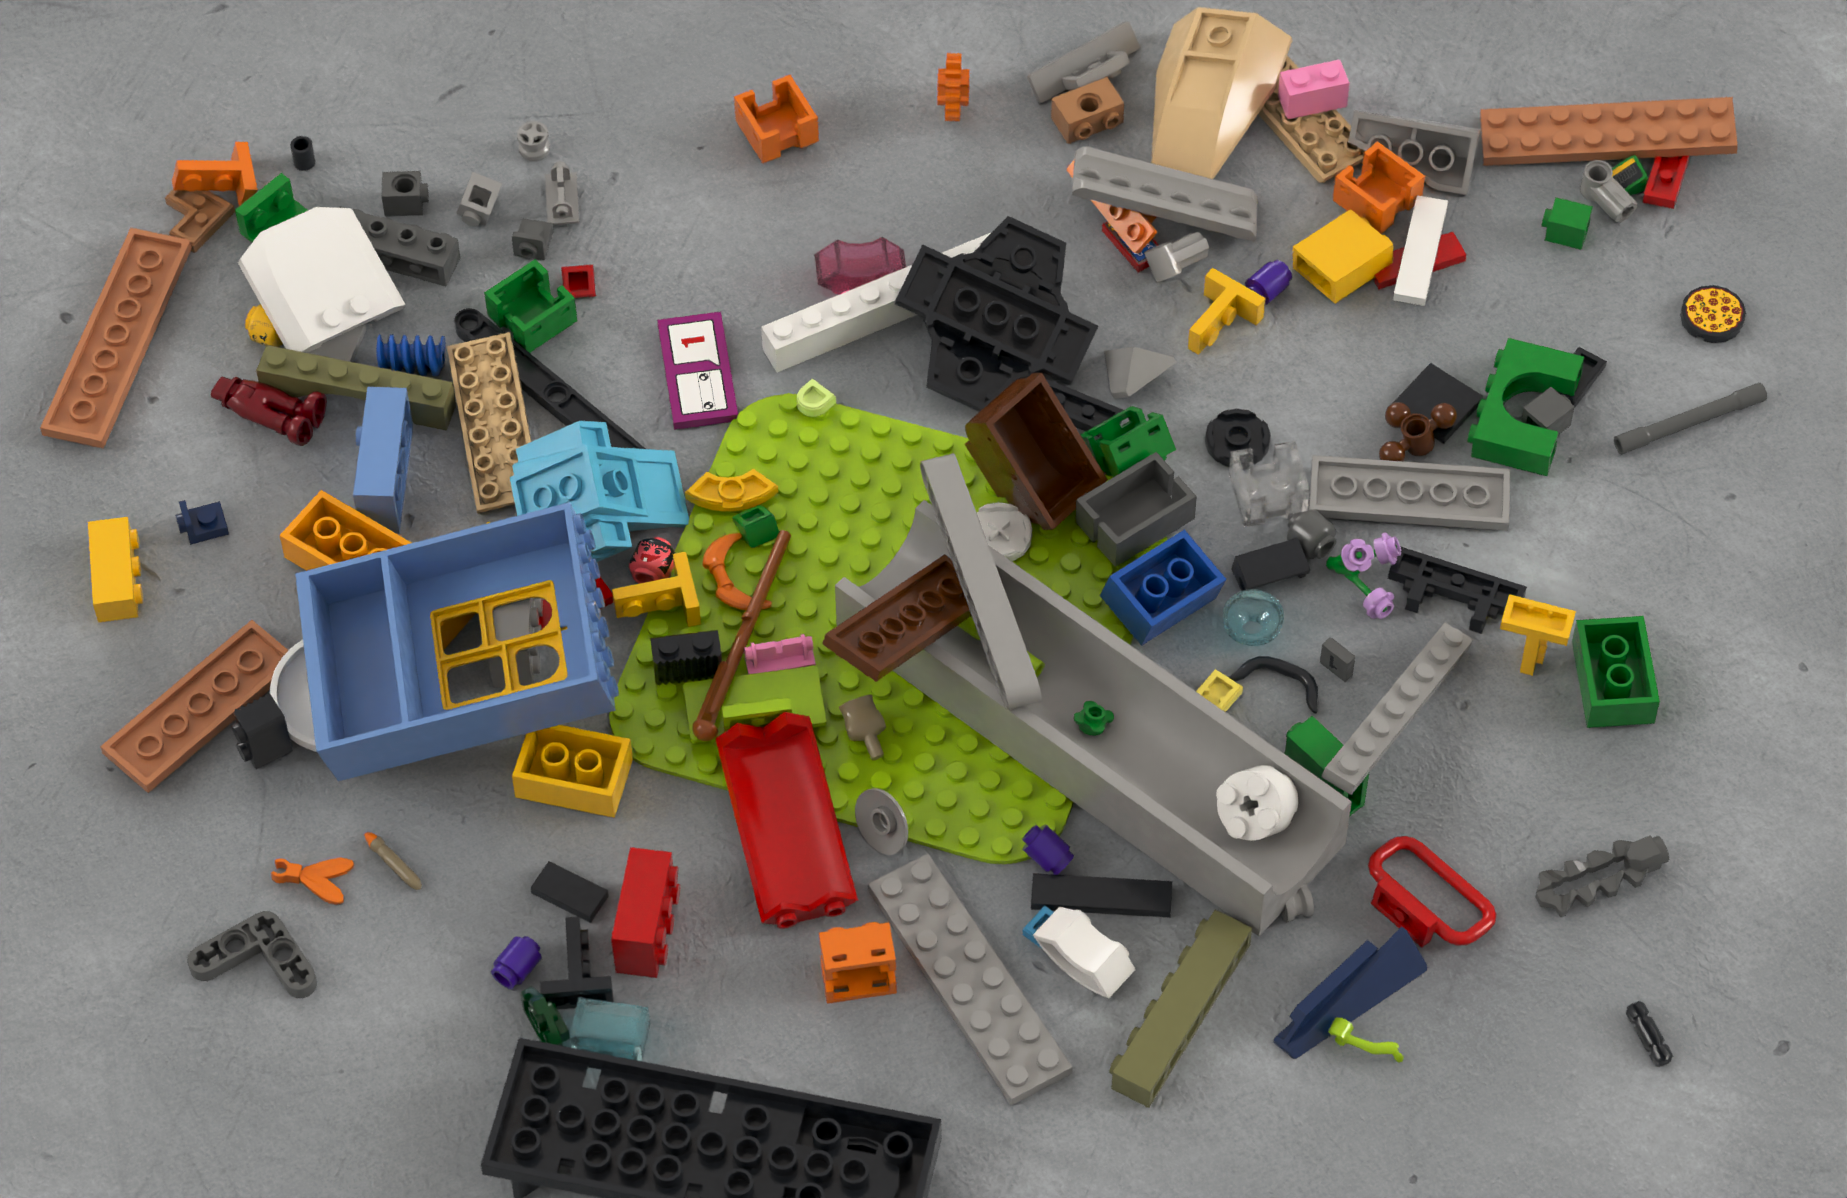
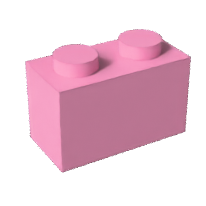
(1313, 89)

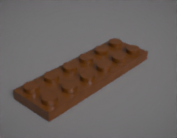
(902, 621)

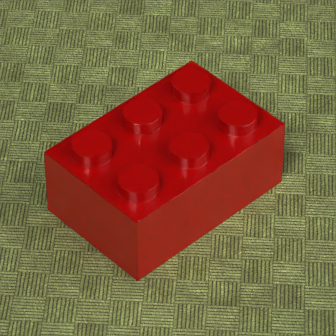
(645, 912)

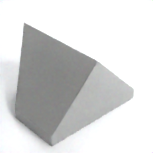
(1134, 368)

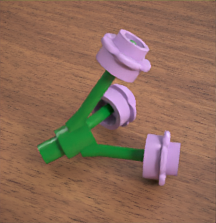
(1357, 558)

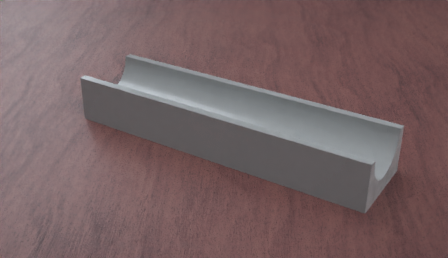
(1150, 768)

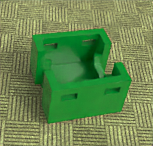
(528, 308)
(1130, 443)

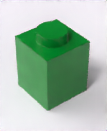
(1567, 223)

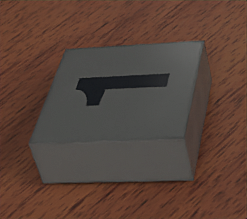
(1337, 659)

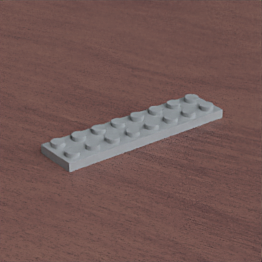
(970, 979)

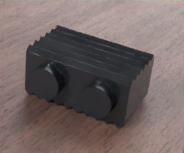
(686, 656)
(261, 732)

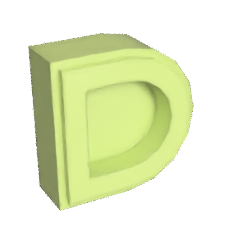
(814, 399)

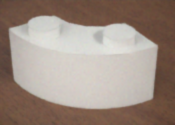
(1084, 951)

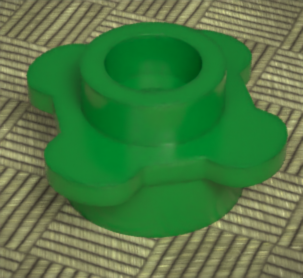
(1093, 718)

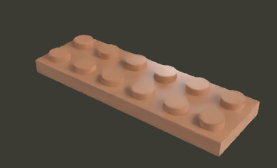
(196, 707)

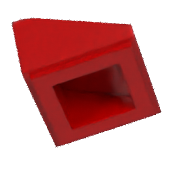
(579, 280)

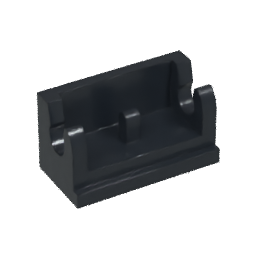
(1270, 565)

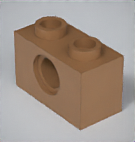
(1087, 110)

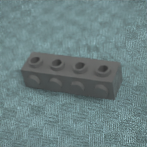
(411, 248)

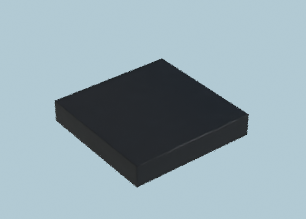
(1437, 387)

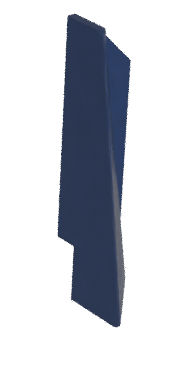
(1352, 990)

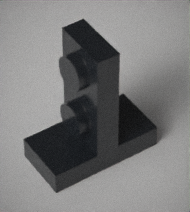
(579, 982)

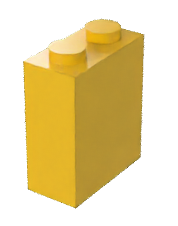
(1342, 255)

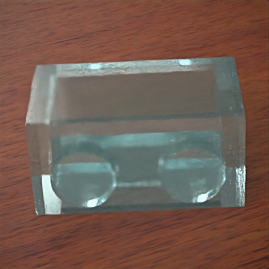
(610, 1028)

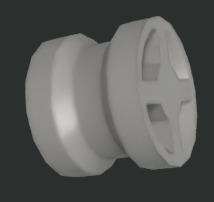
(530, 133)
(1299, 904)

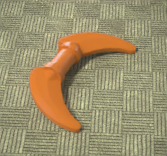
(714, 561)

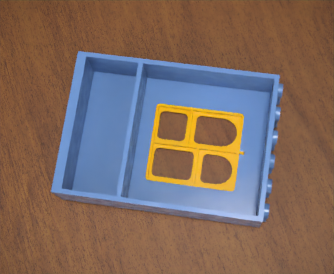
(381, 655)

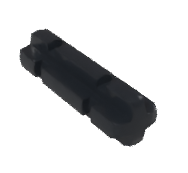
(1649, 1034)

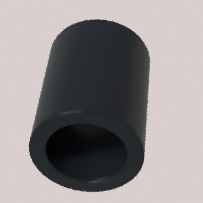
(302, 153)

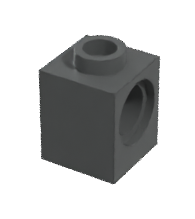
(403, 193)

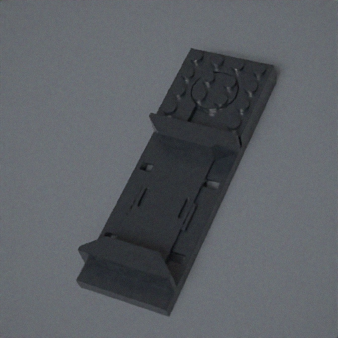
(654, 1135)

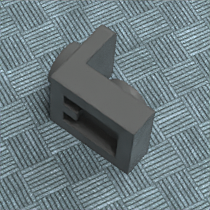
(532, 239)

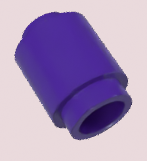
(1270, 280)
(1047, 849)
(516, 962)

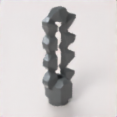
(1639, 859)

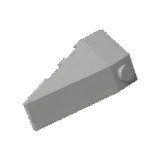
(1435, 149)

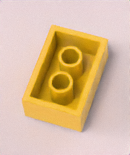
(573, 769)

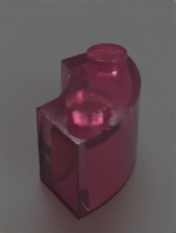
(851, 265)

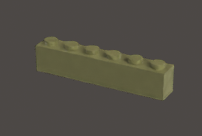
(1180, 1008)

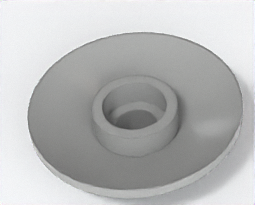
(881, 821)

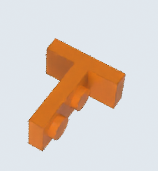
(218, 175)

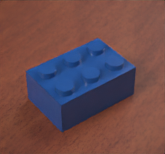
(1162, 587)

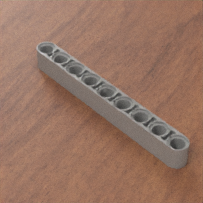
(980, 582)

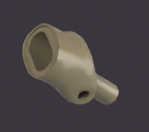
(864, 723)

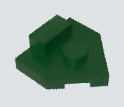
(544, 1017)

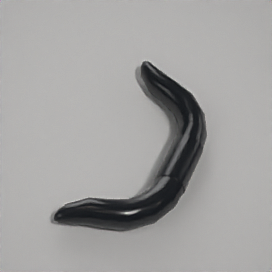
(1284, 668)

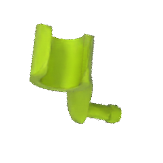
(1342, 1030)

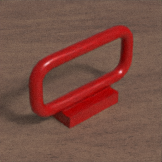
(1411, 914)

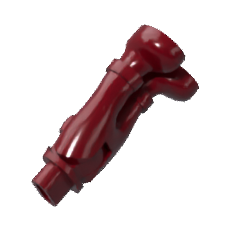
(255, 403)

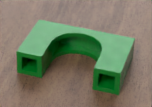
(1519, 370)

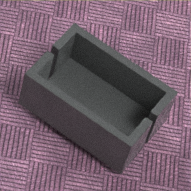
(1135, 509)

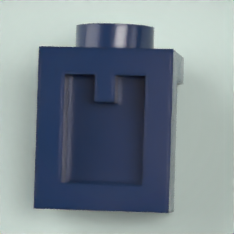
(202, 522)

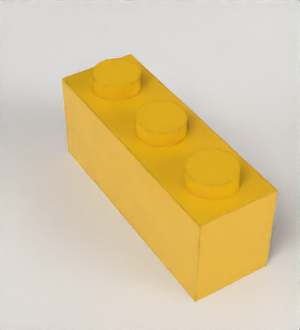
(114, 569)

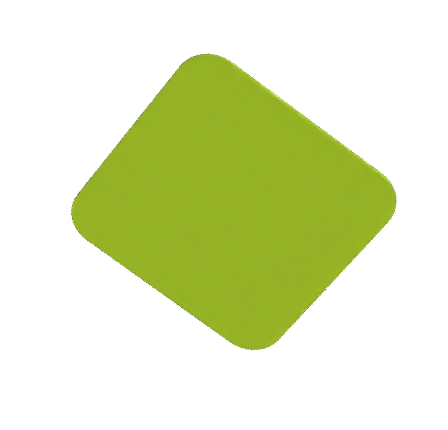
(849, 504)

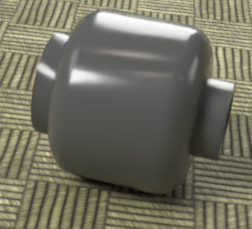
(1313, 532)

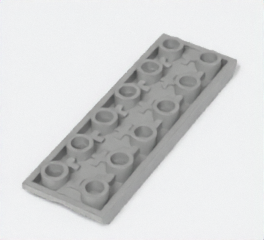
(1165, 193)

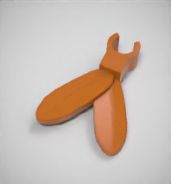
(315, 876)

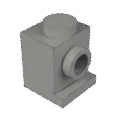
(479, 191)

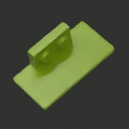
(761, 698)

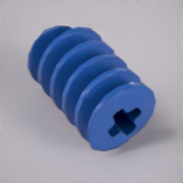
(411, 355)

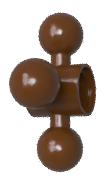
(1399, 416)

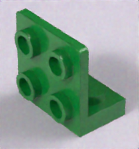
(268, 208)

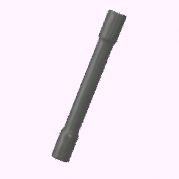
(1644, 435)

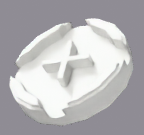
(1006, 529)

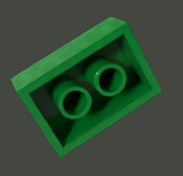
(1615, 671)

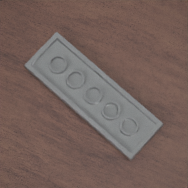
(1410, 492)

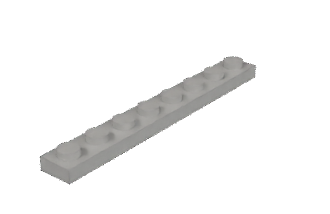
(1397, 708)

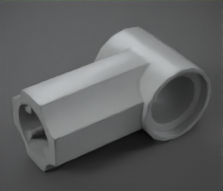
(1606, 191)
(1170, 257)

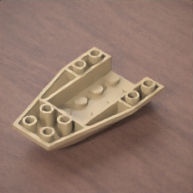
(1212, 86)

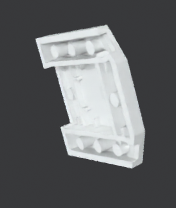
(318, 277)

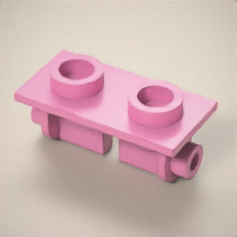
(780, 655)

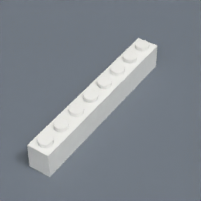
(841, 318)

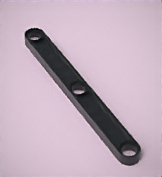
(541, 382)

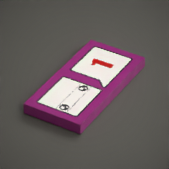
(697, 370)

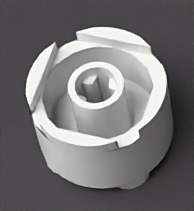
(1257, 803)

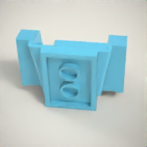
(606, 484)

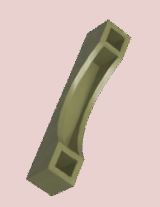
(302, 373)

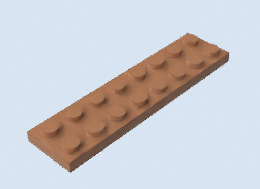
(1608, 131)
(116, 338)

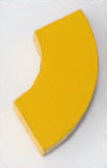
(731, 493)

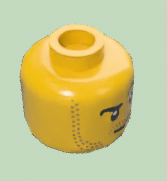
(260, 327)

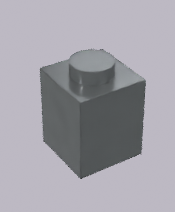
(1549, 411)

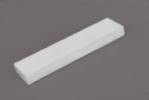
(1420, 250)

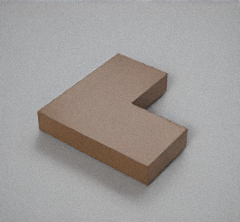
(202, 212)

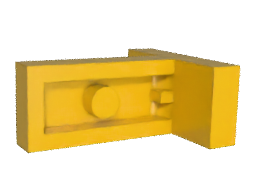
(1229, 300)
(661, 594)
(1539, 624)

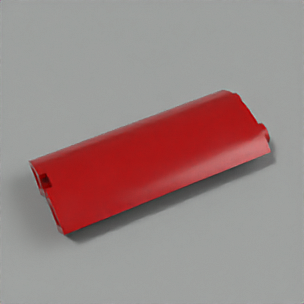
(786, 820)

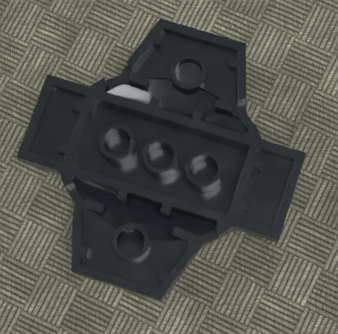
(996, 314)

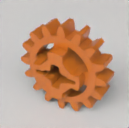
(953, 87)

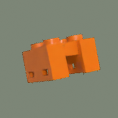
(779, 123)
(1381, 190)
(857, 960)

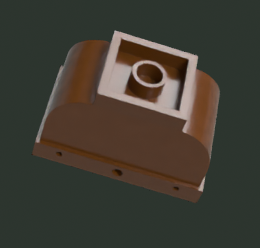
(1033, 452)

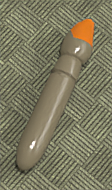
(378, 845)

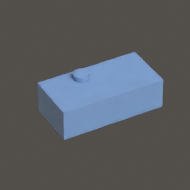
(383, 456)

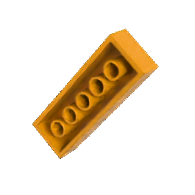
(335, 532)

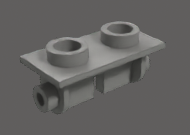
(562, 195)

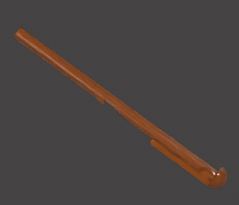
(704, 725)

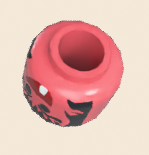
(652, 560)

